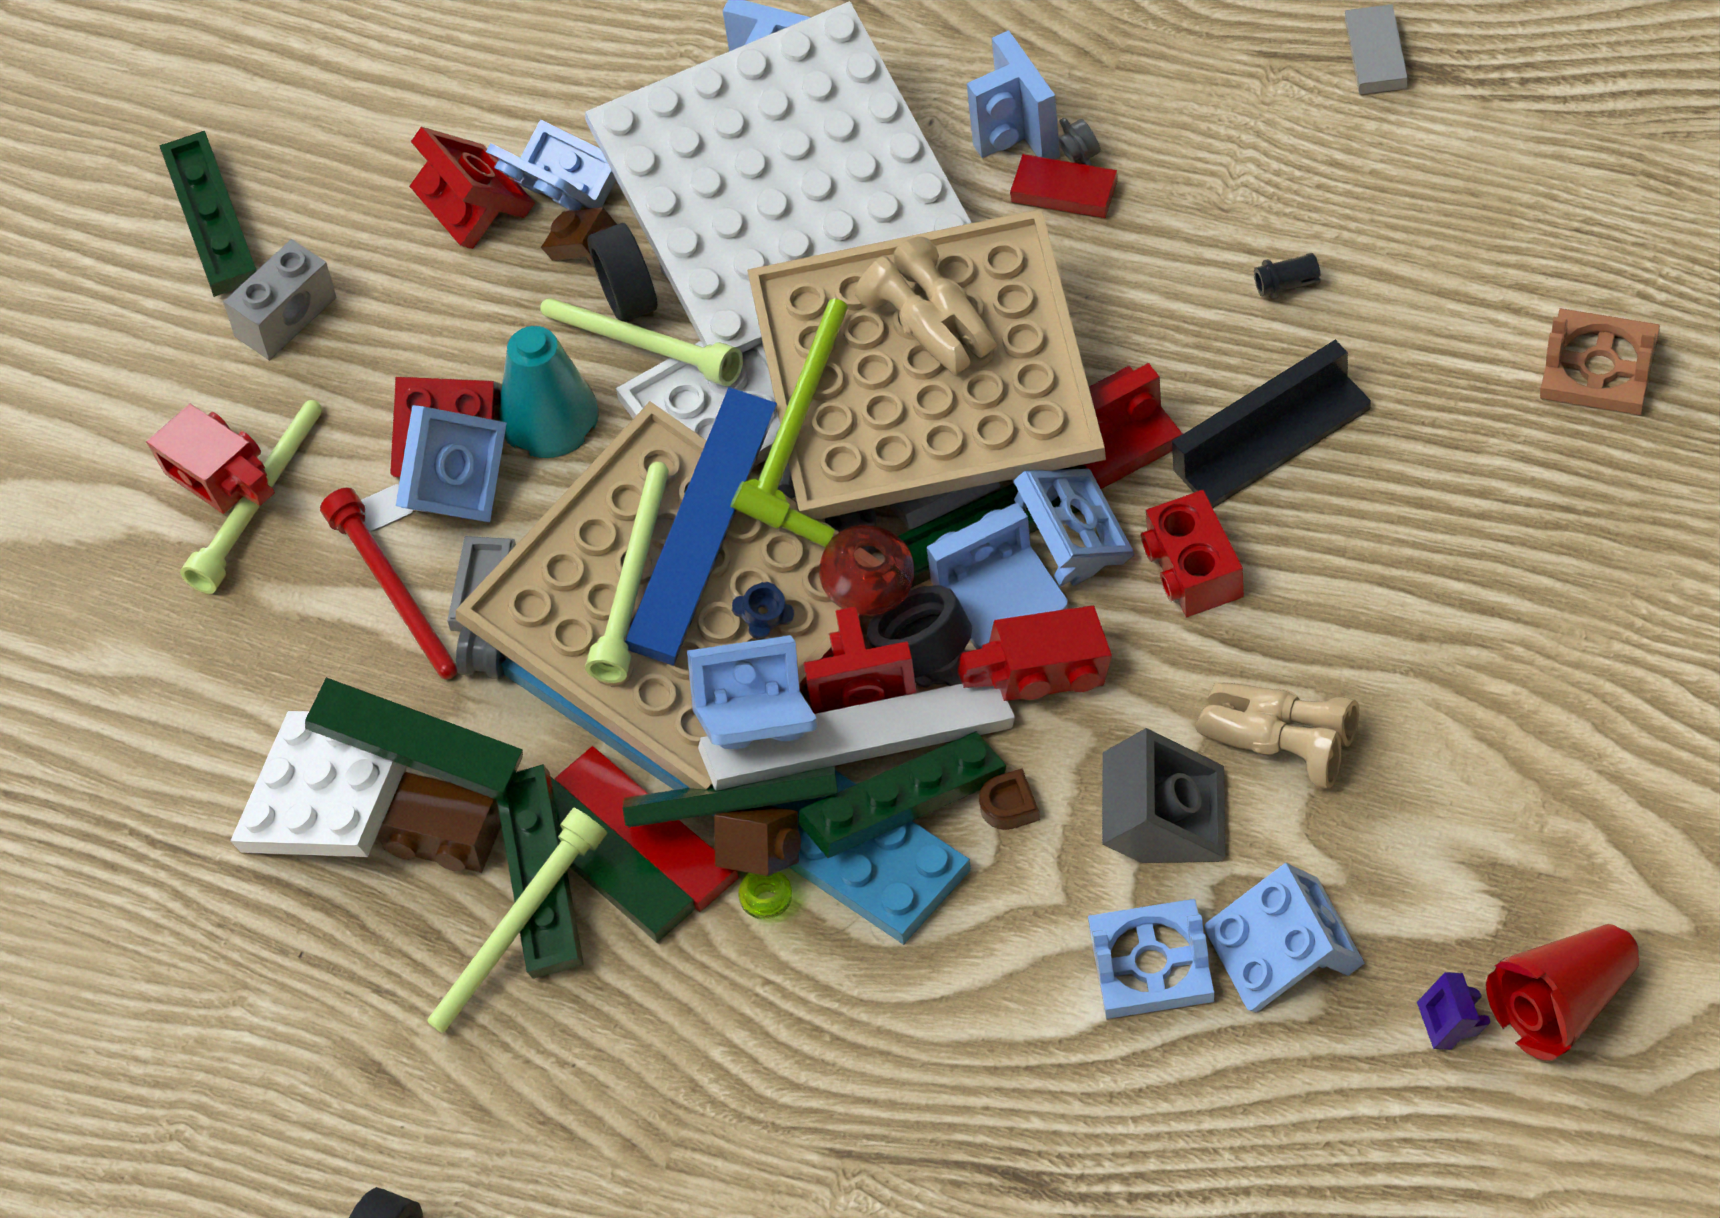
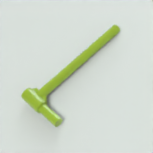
(761, 497)

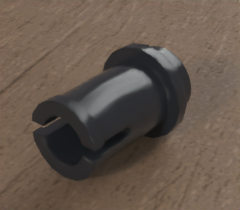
(1286, 275)

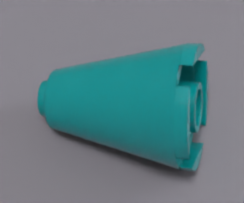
(544, 396)

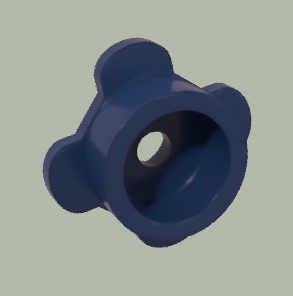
(766, 596)

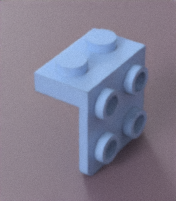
(559, 167)
(994, 571)
(749, 692)

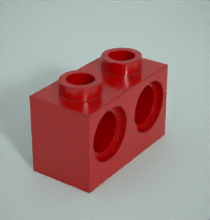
(1199, 552)

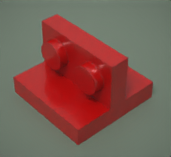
(464, 185)
(1130, 423)
(857, 674)

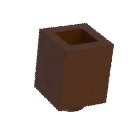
(757, 840)

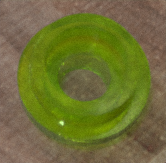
(769, 908)

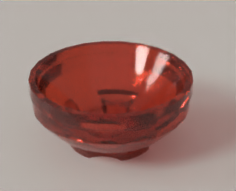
(868, 588)

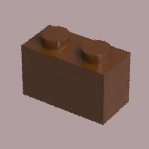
(440, 823)

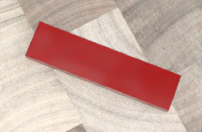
(666, 844)

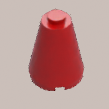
(1561, 987)

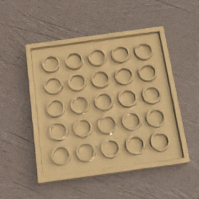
(894, 418)
(562, 577)

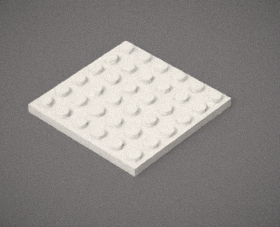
(769, 163)

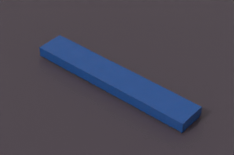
(700, 527)

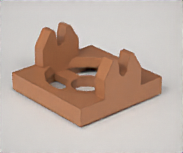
(1622, 398)

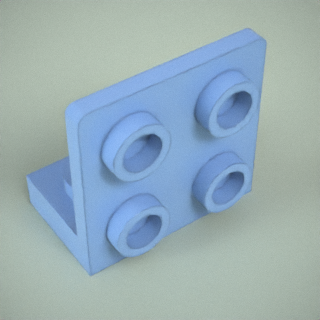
(1280, 936)

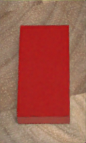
(1064, 186)

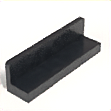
(1269, 425)

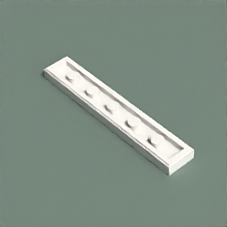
(863, 733)

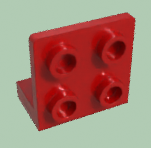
(452, 395)

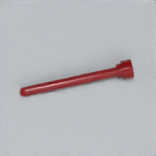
(345, 513)

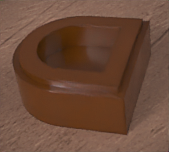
(1008, 801)

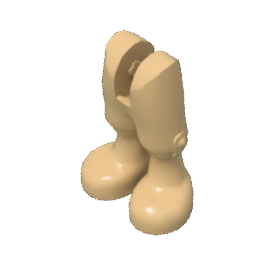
(935, 321)
(1259, 718)

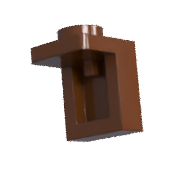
(571, 231)

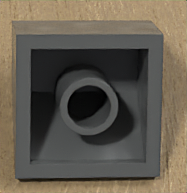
(1162, 801)

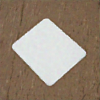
(382, 508)

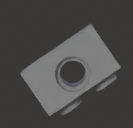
(280, 299)

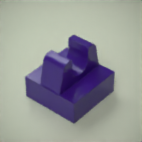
(1451, 1011)

